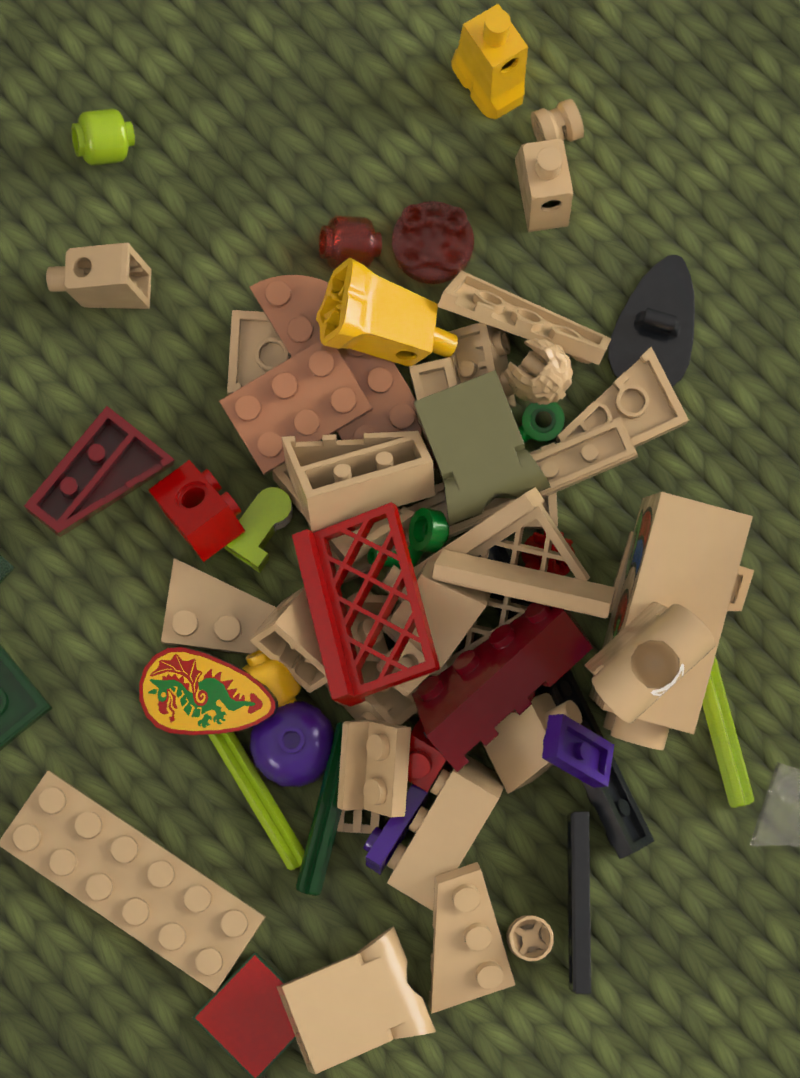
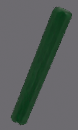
(323, 825)

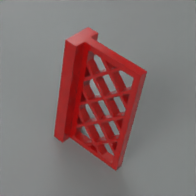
(333, 622)

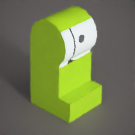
(265, 515)

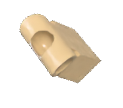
(648, 658)
(354, 1004)

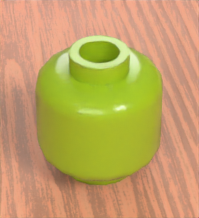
(102, 136)

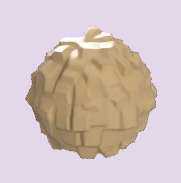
(542, 374)

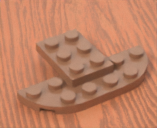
(319, 386)

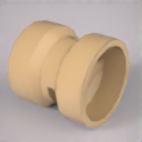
(559, 123)
(536, 940)

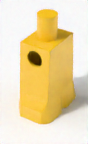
(492, 62)
(380, 318)

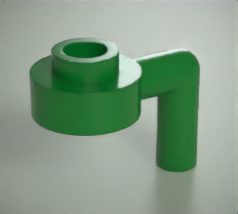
(532, 430)
(426, 534)

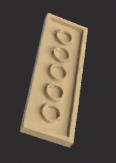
(131, 881)

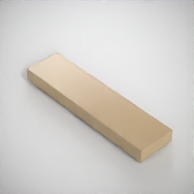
(524, 583)

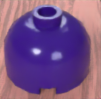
(293, 745)

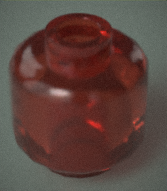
(349, 238)

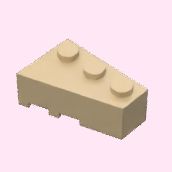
(357, 475)
(445, 830)

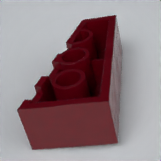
(498, 679)

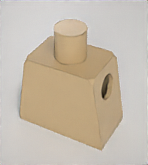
(544, 178)
(103, 277)
(448, 608)
(291, 639)
(519, 746)

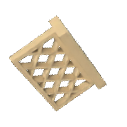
(493, 532)

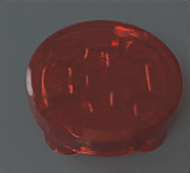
(432, 242)

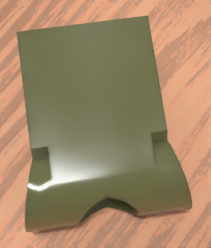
(477, 446)

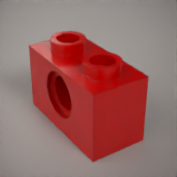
(198, 510)

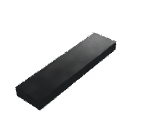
(579, 903)

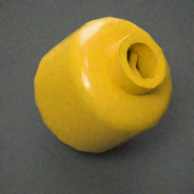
(274, 676)

